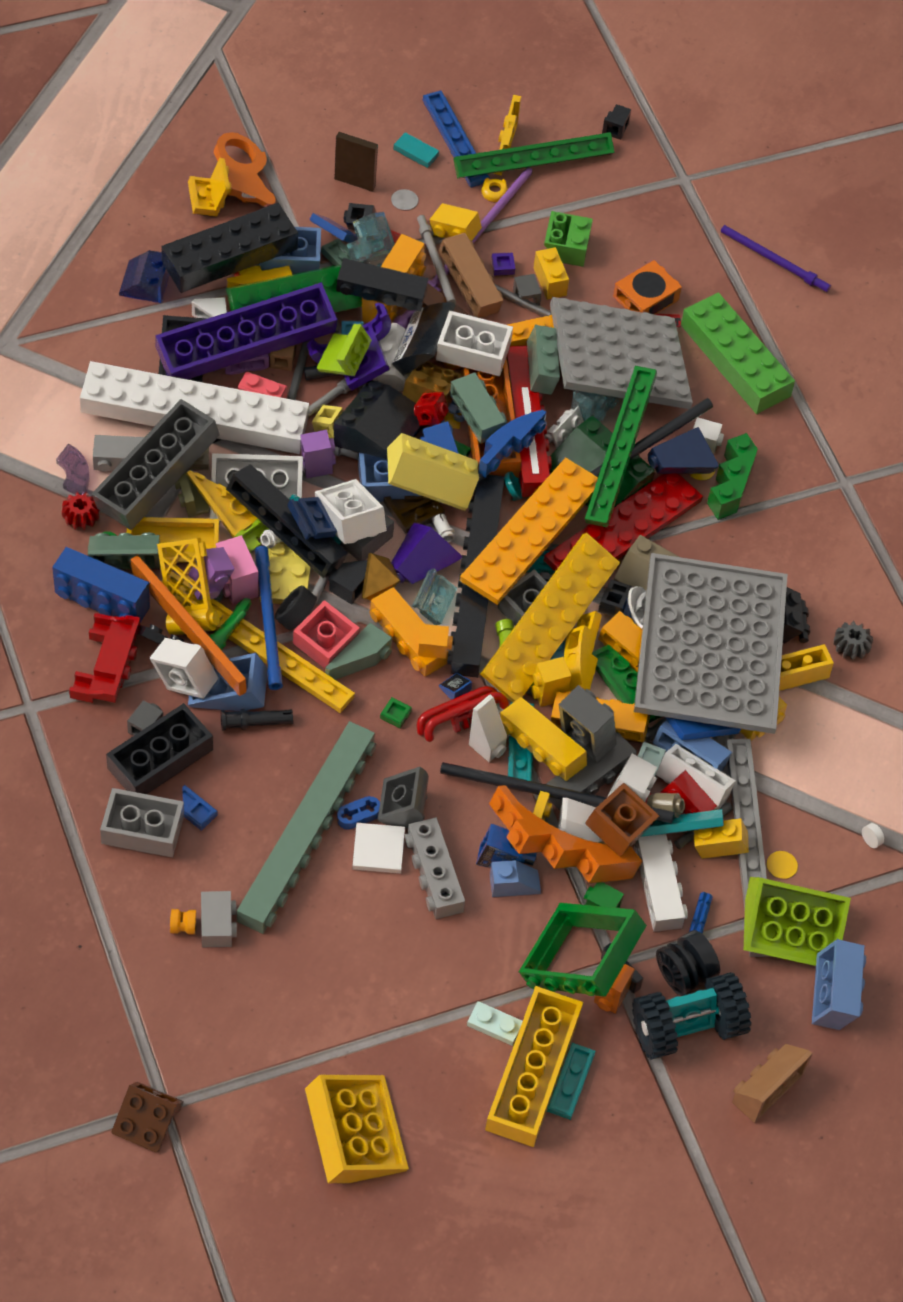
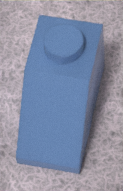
(513, 879)

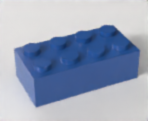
(100, 585)

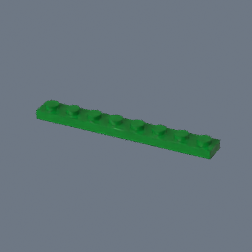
(533, 155)
(621, 446)

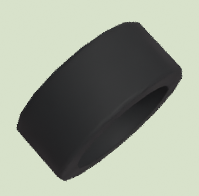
(295, 607)

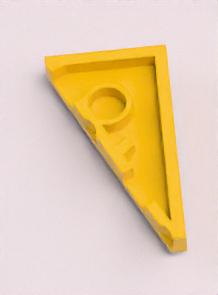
(510, 124)
(225, 506)

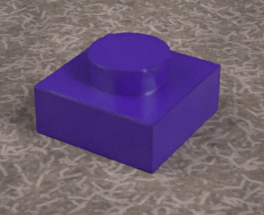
(503, 264)

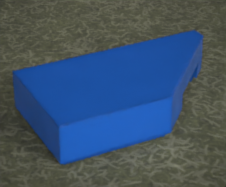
(196, 809)

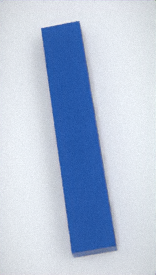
(451, 130)

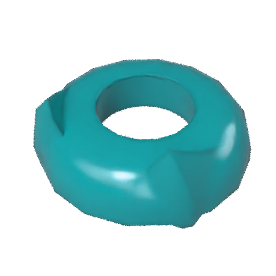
(513, 486)

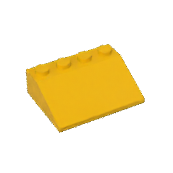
(355, 1127)

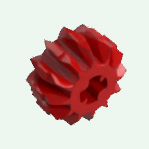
(80, 510)

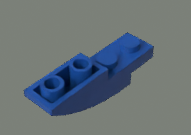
(510, 437)

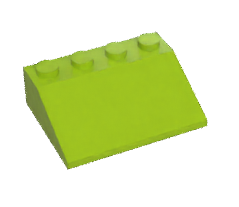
(792, 920)

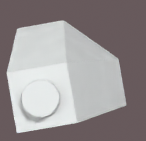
(573, 819)

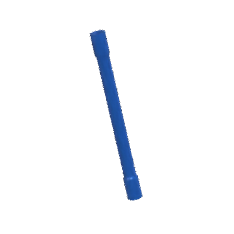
(273, 670)

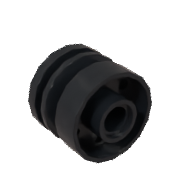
(688, 962)

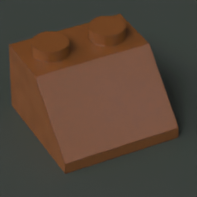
(621, 819)

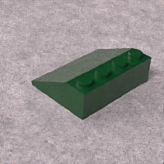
(588, 448)

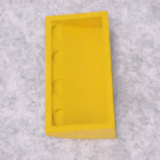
(180, 529)

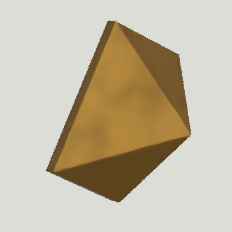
(378, 577)

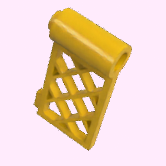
(202, 613)

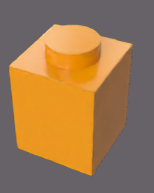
(434, 641)

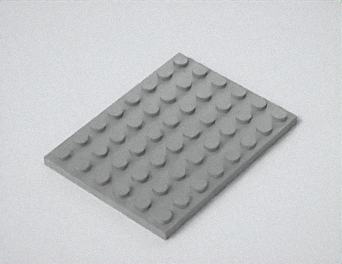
(711, 643)

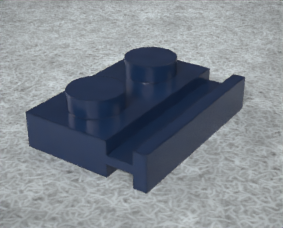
(312, 518)

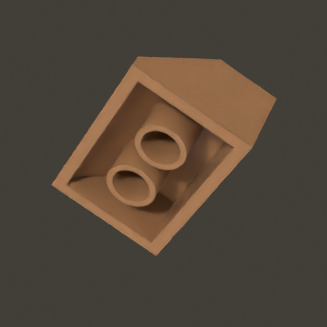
(771, 1080)

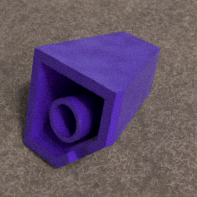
(421, 552)

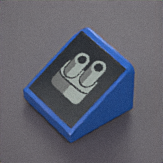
(456, 686)

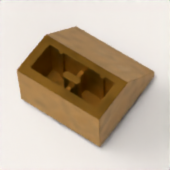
(428, 379)

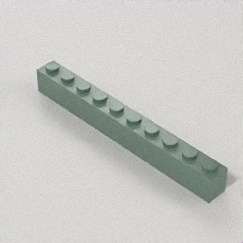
(305, 828)

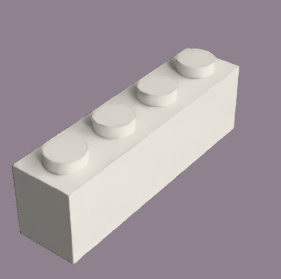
(660, 883)

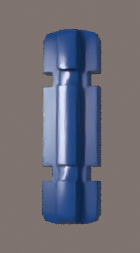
(701, 912)

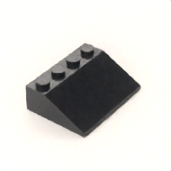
(375, 420)

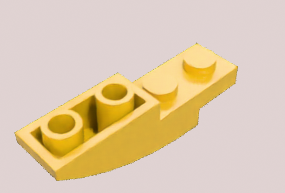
(579, 650)

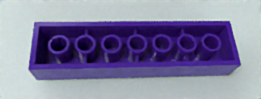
(246, 333)

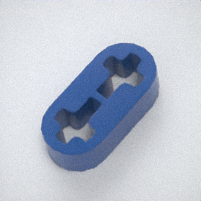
(358, 812)

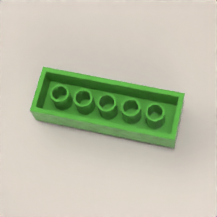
(737, 353)

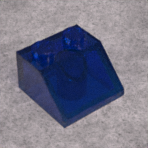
(145, 277)

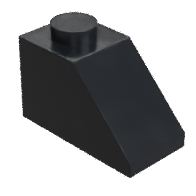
(348, 580)

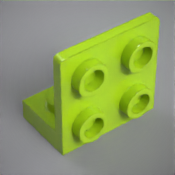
(345, 352)

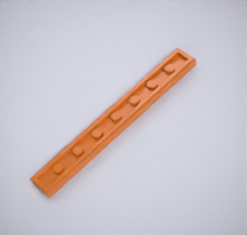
(190, 626)

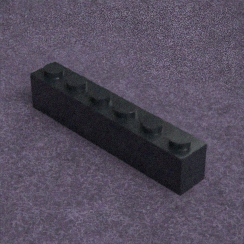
(271, 509)

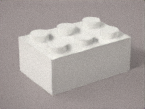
(474, 343)

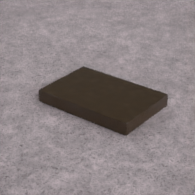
(356, 161)

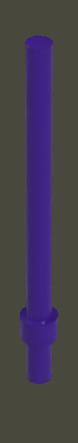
(809, 277)

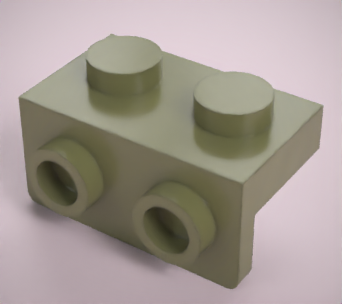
(190, 497)

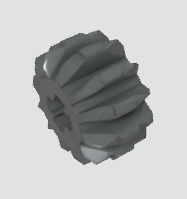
(853, 640)

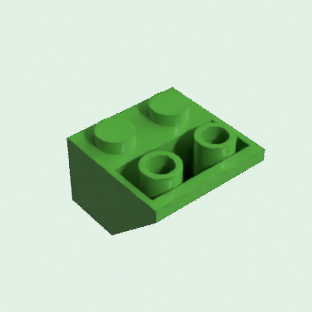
(570, 237)

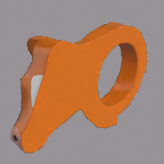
(244, 177)

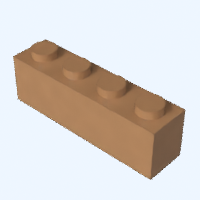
(471, 275)

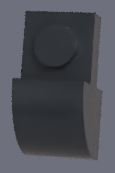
(614, 598)

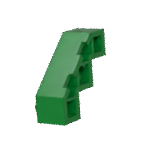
(732, 476)

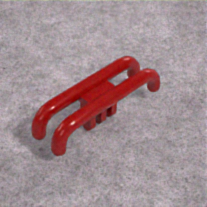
(457, 711)

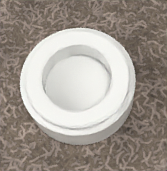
(873, 835)

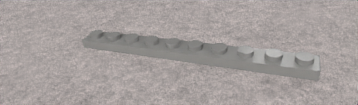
(746, 807)

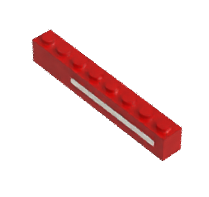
(534, 459)

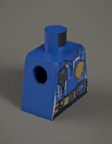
(497, 848)

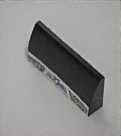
(421, 337)

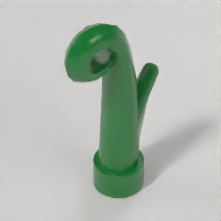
(228, 627)

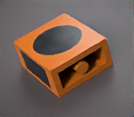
(647, 289)

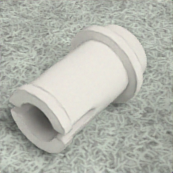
(443, 528)
(269, 539)

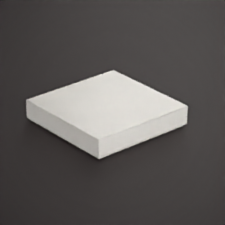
(378, 848)

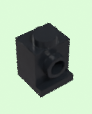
(617, 121)
(355, 212)

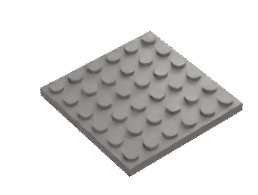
(605, 343)

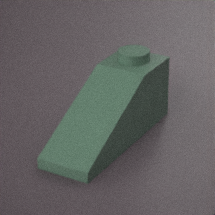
(361, 653)

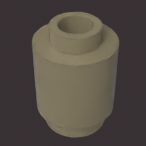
(667, 801)

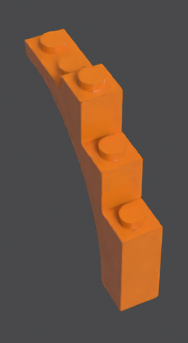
(561, 849)

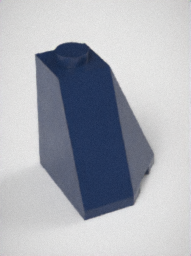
(683, 455)

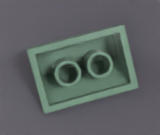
(120, 549)

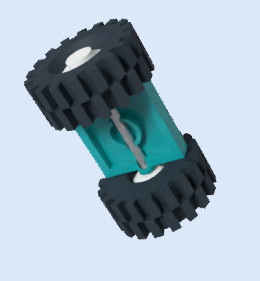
(718, 1006)

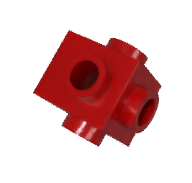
(431, 408)

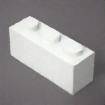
(711, 780)

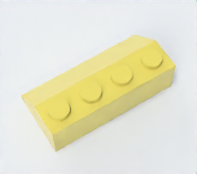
(432, 471)

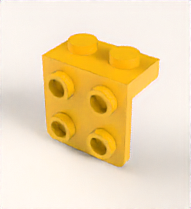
(209, 194)

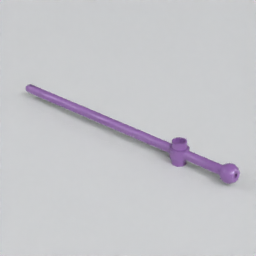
(403, 320)

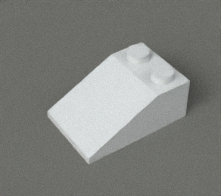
(353, 511)

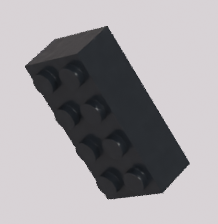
(160, 751)

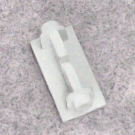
(567, 423)

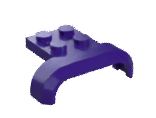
(374, 360)

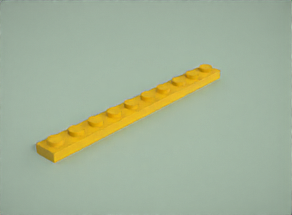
(291, 664)

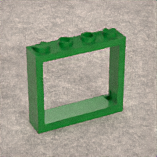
(625, 921)

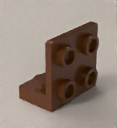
(145, 1116)

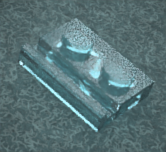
(434, 597)

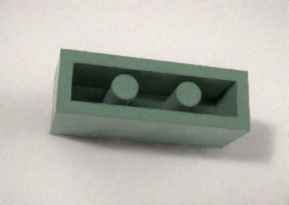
(543, 359)
(477, 406)

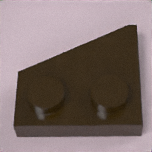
(413, 510)

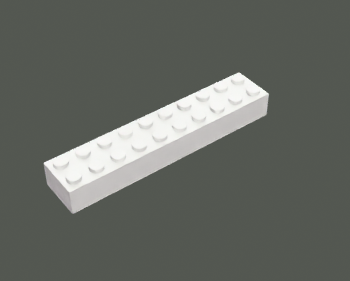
(238, 413)

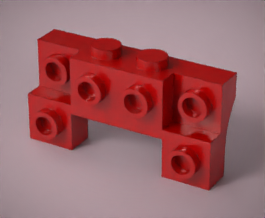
(113, 661)

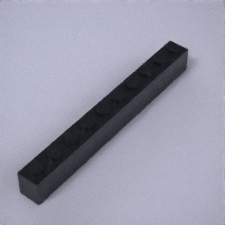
(472, 605)

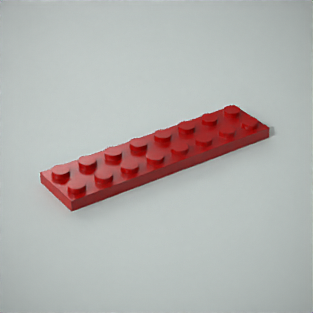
(638, 515)

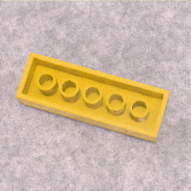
(534, 1066)

